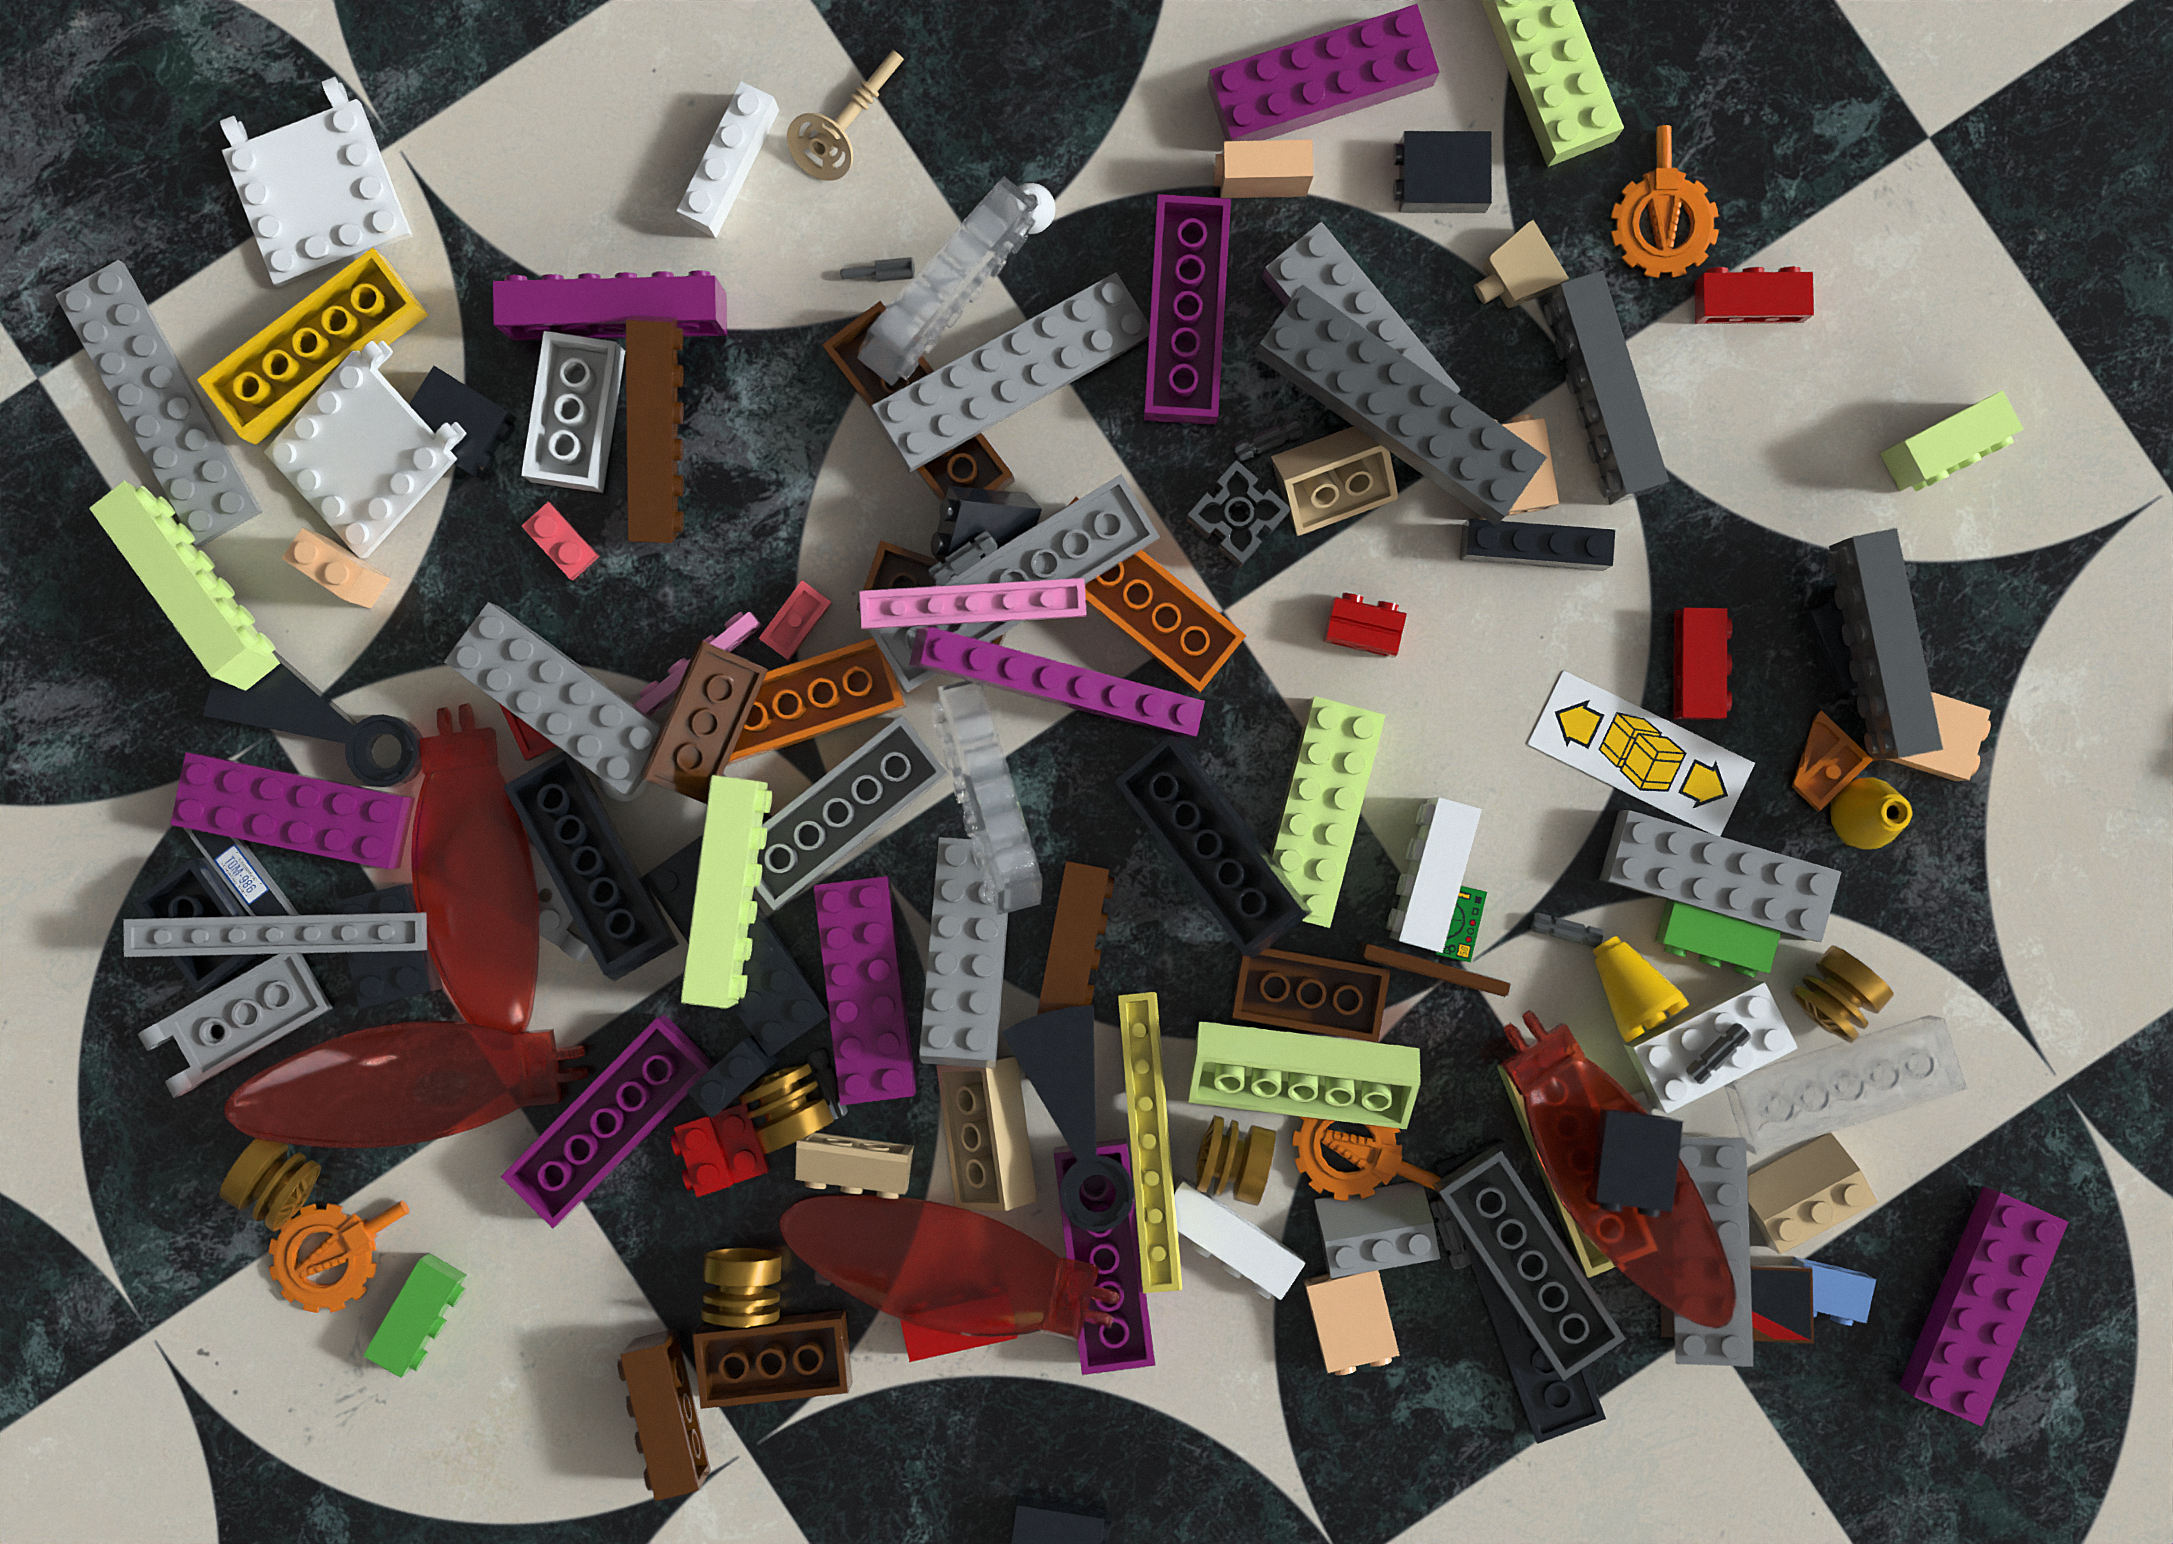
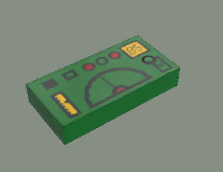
(1464, 924)

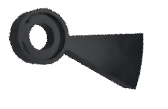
(294, 705)
(1060, 1063)

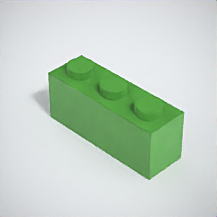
(1717, 938)
(416, 1316)

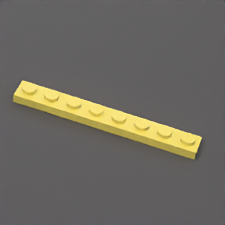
(1150, 1143)

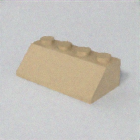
(987, 1136)

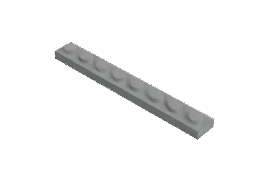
(275, 934)

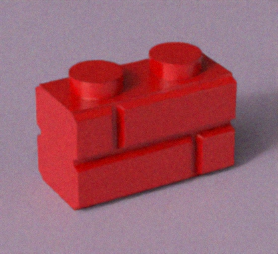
(1365, 626)

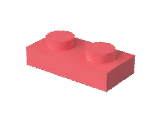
(560, 541)
(795, 620)

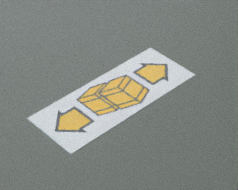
(1641, 753)

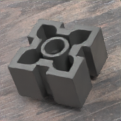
(1237, 492)

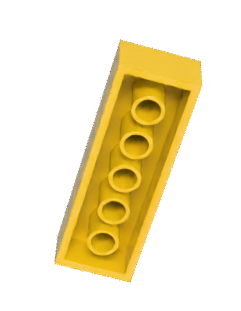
(294, 355)

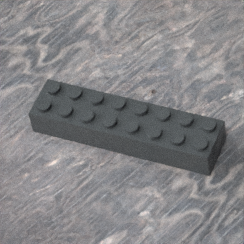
(1399, 405)

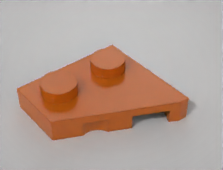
(1827, 762)

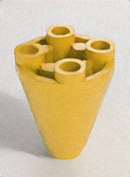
(1869, 813)
(1635, 989)

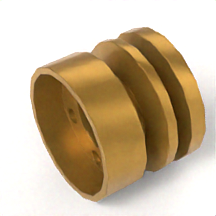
(1842, 993)
(785, 1108)
(1235, 1160)
(274, 1184)
(741, 1290)

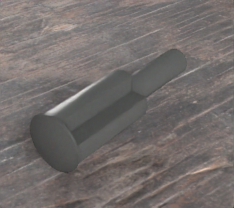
(883, 270)

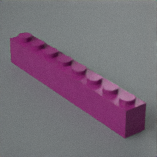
(1055, 682)

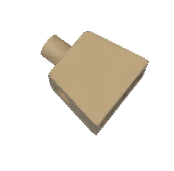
(1521, 269)

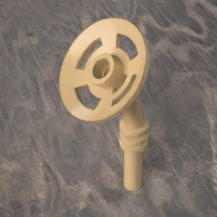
(828, 137)

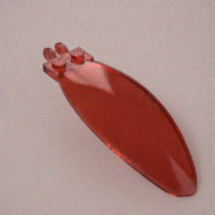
(475, 877)
(401, 1085)
(1667, 1256)
(944, 1267)

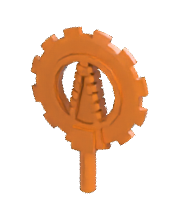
(1664, 193)
(1376, 1157)
(349, 1241)

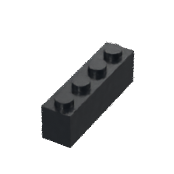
(1537, 544)

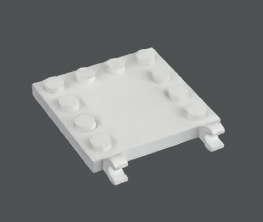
(315, 189)
(362, 451)

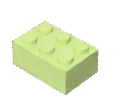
(1952, 443)

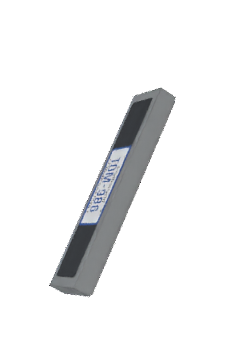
(243, 874)

